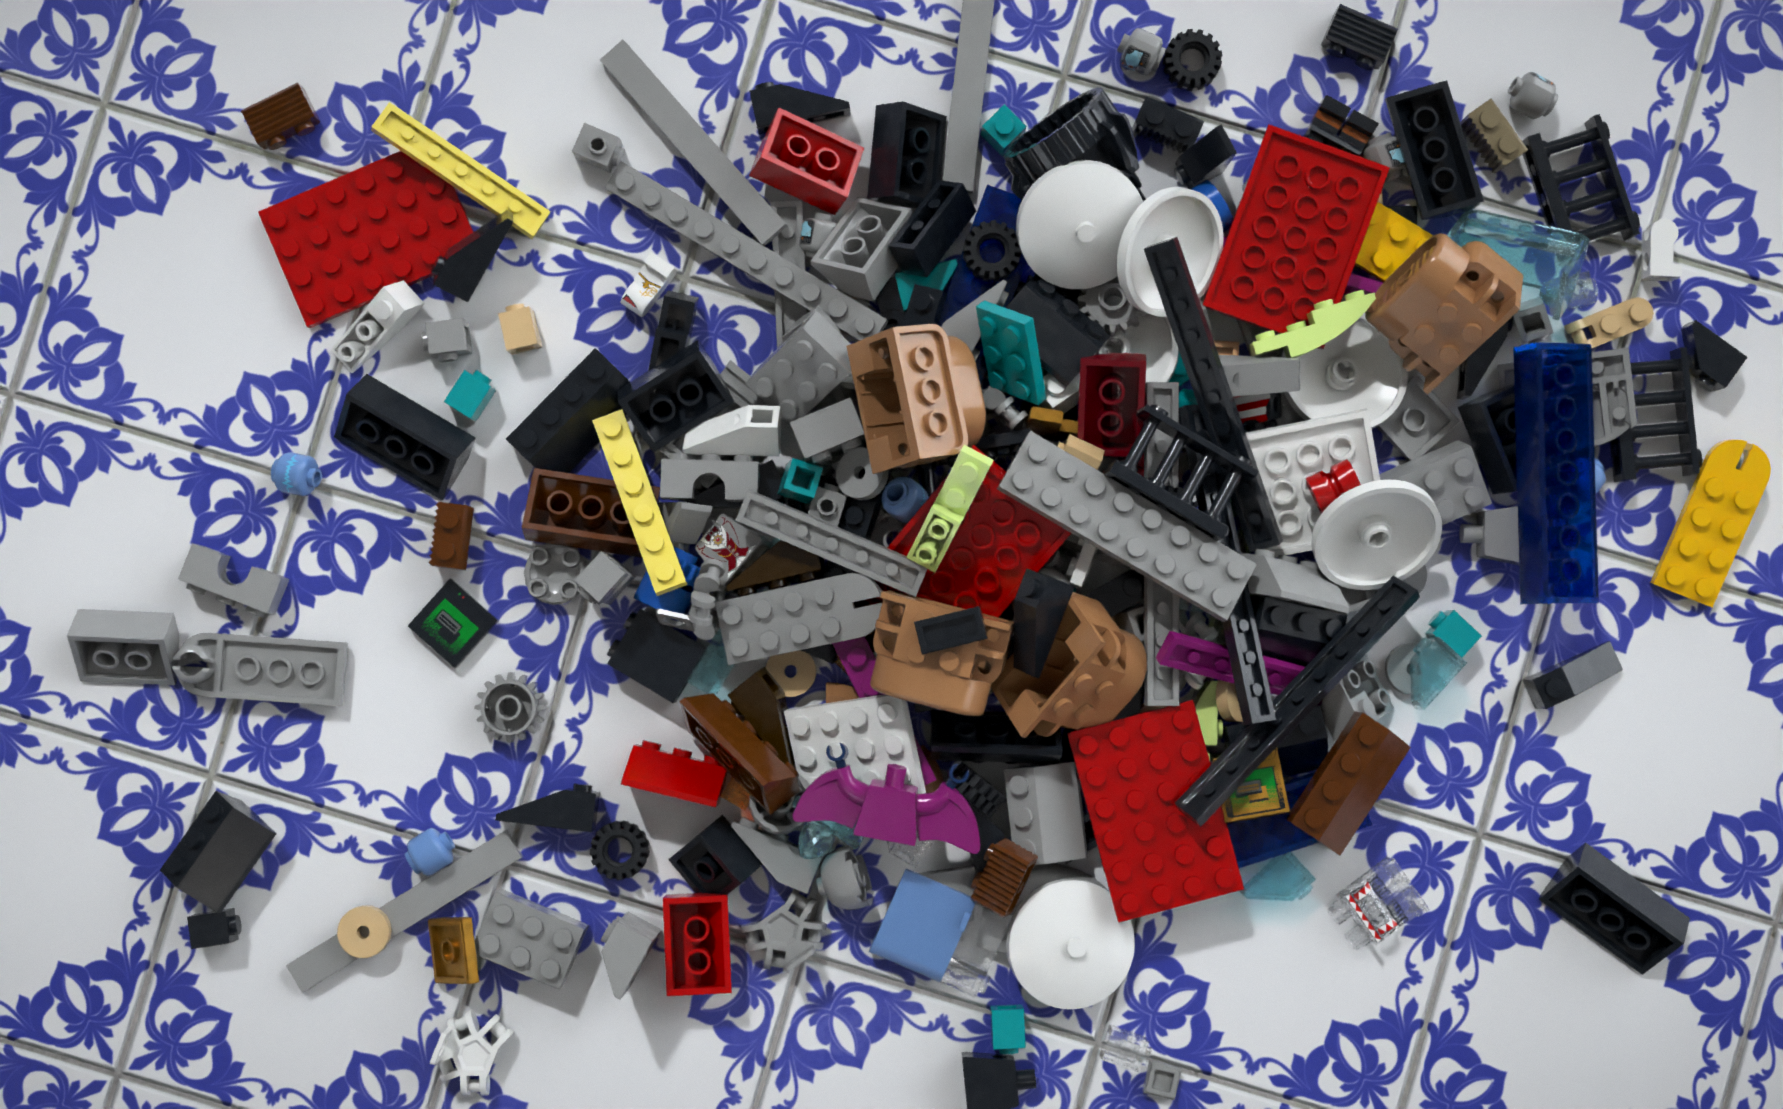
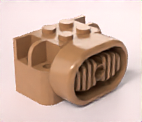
(1445, 305)
(916, 395)
(1085, 678)
(945, 679)

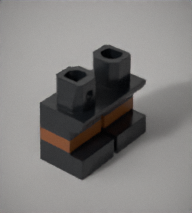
(1328, 121)

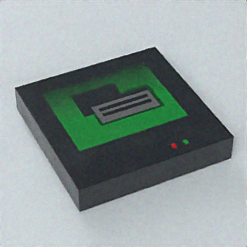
(453, 623)

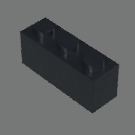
(932, 228)

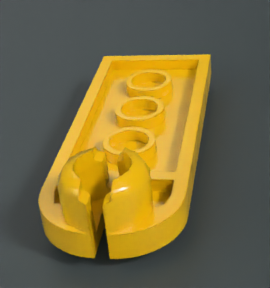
(1388, 242)
(1713, 521)

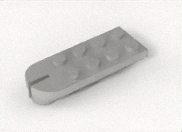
(797, 617)
(264, 668)

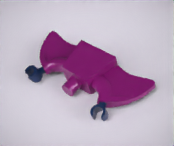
(890, 807)

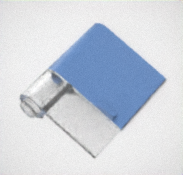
(940, 934)

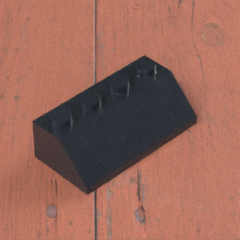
(1434, 151)
(561, 426)
(403, 436)
(988, 739)
(1615, 909)

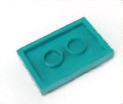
(1011, 352)

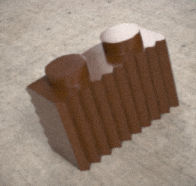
(281, 117)
(451, 536)
(1003, 877)

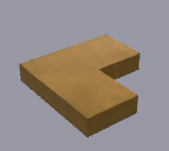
(1051, 423)

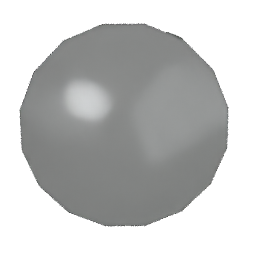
(552, 573)

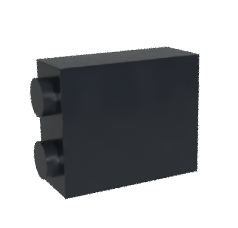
(655, 655)

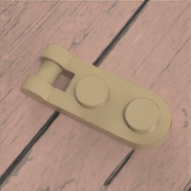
(1612, 322)

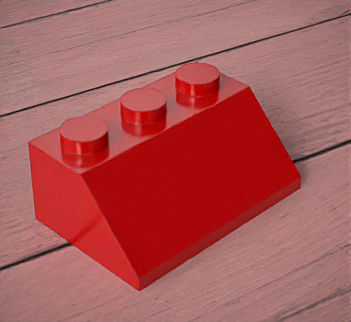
(807, 161)
(675, 774)
(697, 944)

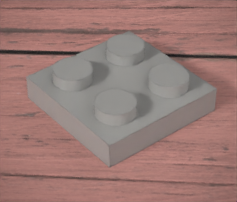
(1417, 421)

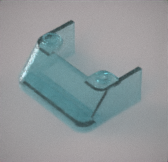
(1542, 253)

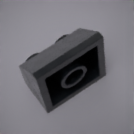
(716, 859)

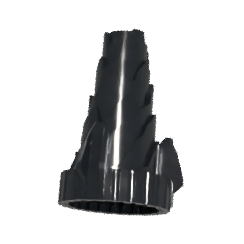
(1077, 130)

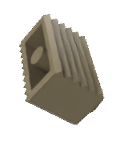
(1493, 136)

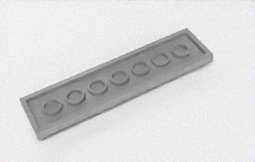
(1126, 526)

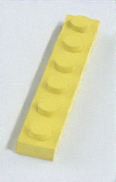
(459, 169)
(639, 503)

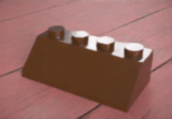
(578, 513)
(740, 751)
(1348, 782)

